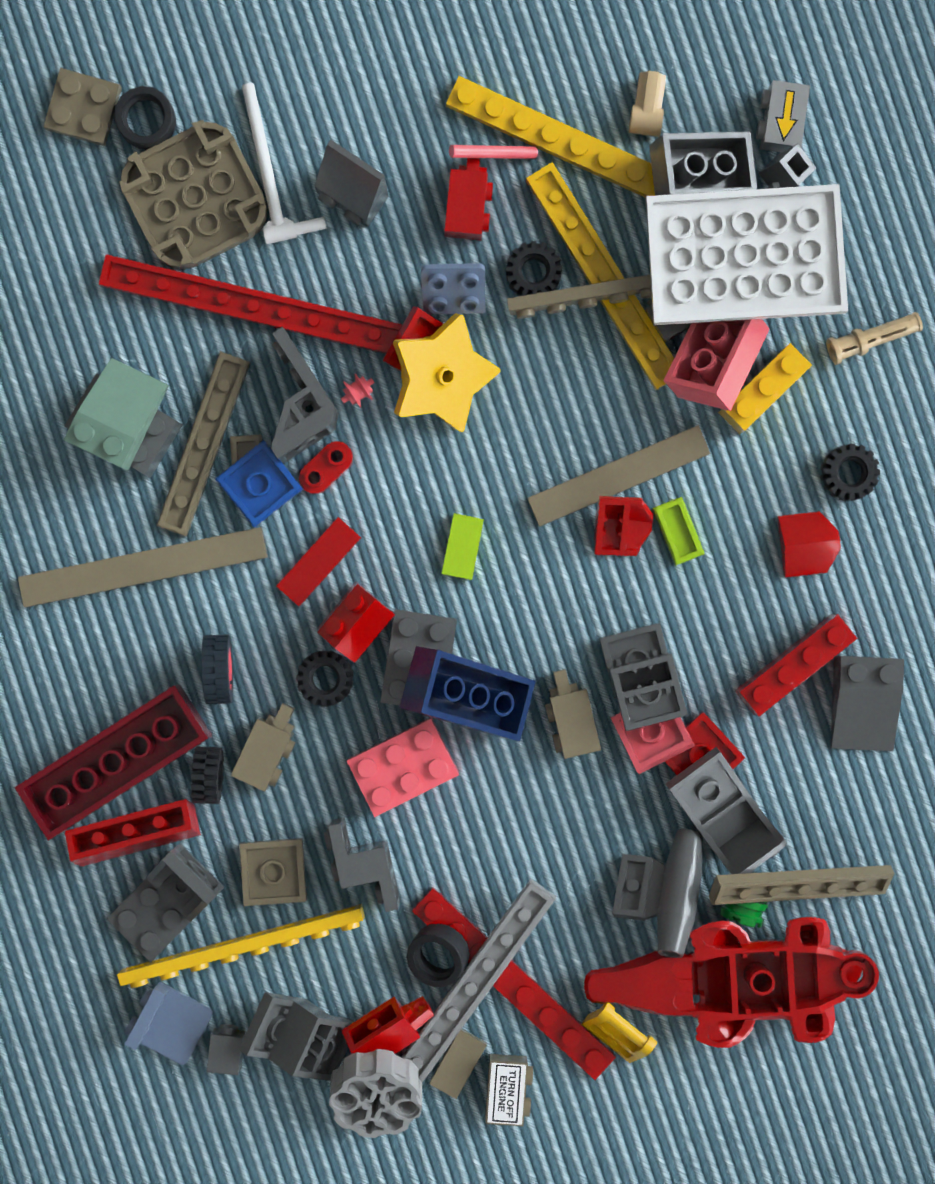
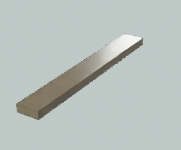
(142, 567)

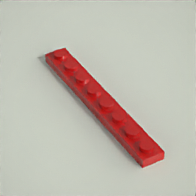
(524, 991)

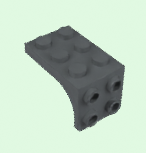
(726, 814)

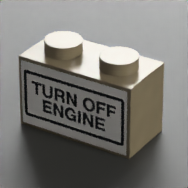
(507, 1090)

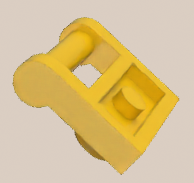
(619, 1033)

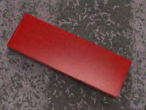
(318, 562)

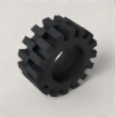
(533, 252)
(868, 472)
(314, 694)
(207, 775)

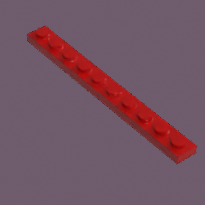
(248, 304)

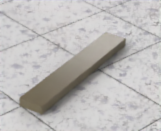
(203, 444)
(618, 475)
(800, 884)

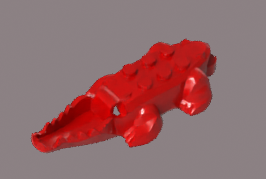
(743, 981)

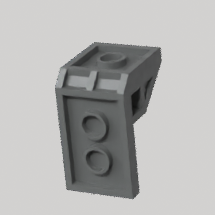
(296, 427)
(165, 902)

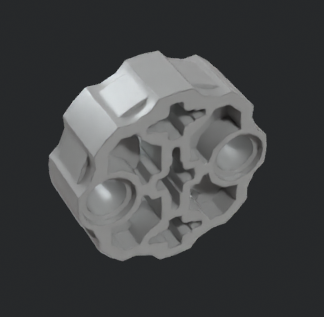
(375, 1093)

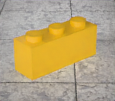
(766, 388)

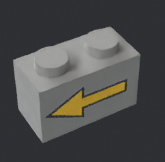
(784, 116)

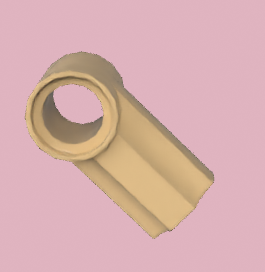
(648, 112)

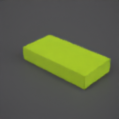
(678, 531)
(462, 546)

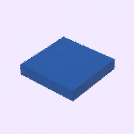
(259, 484)

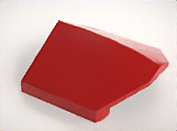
(621, 525)
(807, 543)

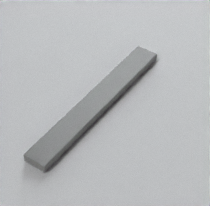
(479, 976)

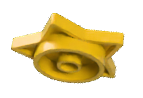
(441, 374)

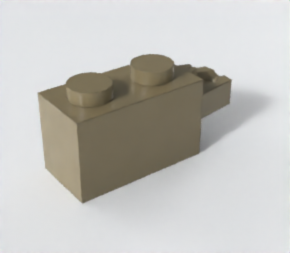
(573, 718)
(264, 750)

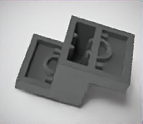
(643, 676)
(362, 864)
(296, 1036)

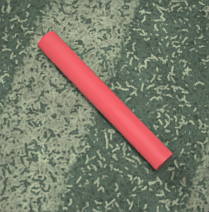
(498, 152)

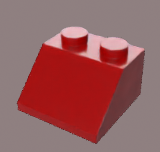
(355, 622)

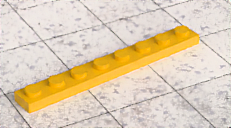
(552, 136)
(600, 267)
(228, 950)

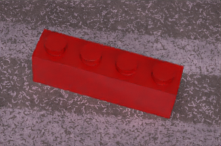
(796, 664)
(132, 833)

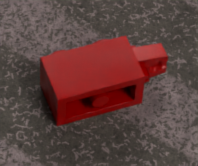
(467, 200)
(388, 1026)

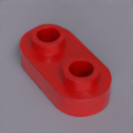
(327, 469)

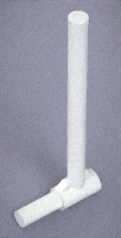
(278, 228)

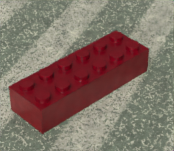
(113, 761)

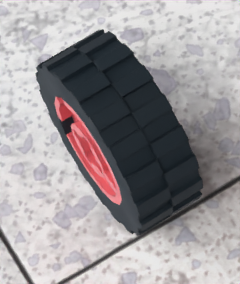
(217, 669)

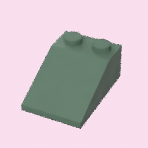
(116, 414)

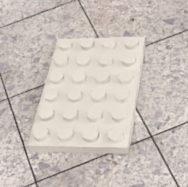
(746, 254)

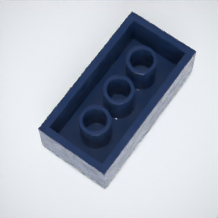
(467, 693)

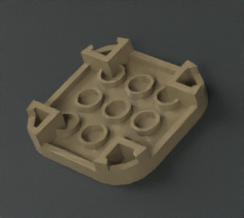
(194, 195)

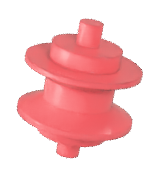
(357, 390)

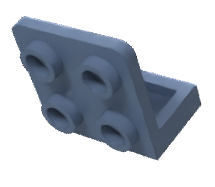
(453, 288)
(168, 1023)

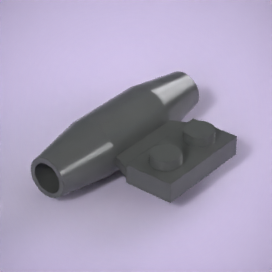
(666, 891)

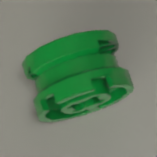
(745, 913)

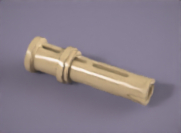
(860, 341)

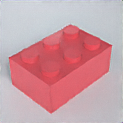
(715, 361)
(402, 767)

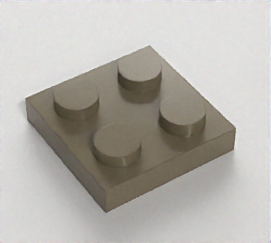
(82, 107)
(273, 872)

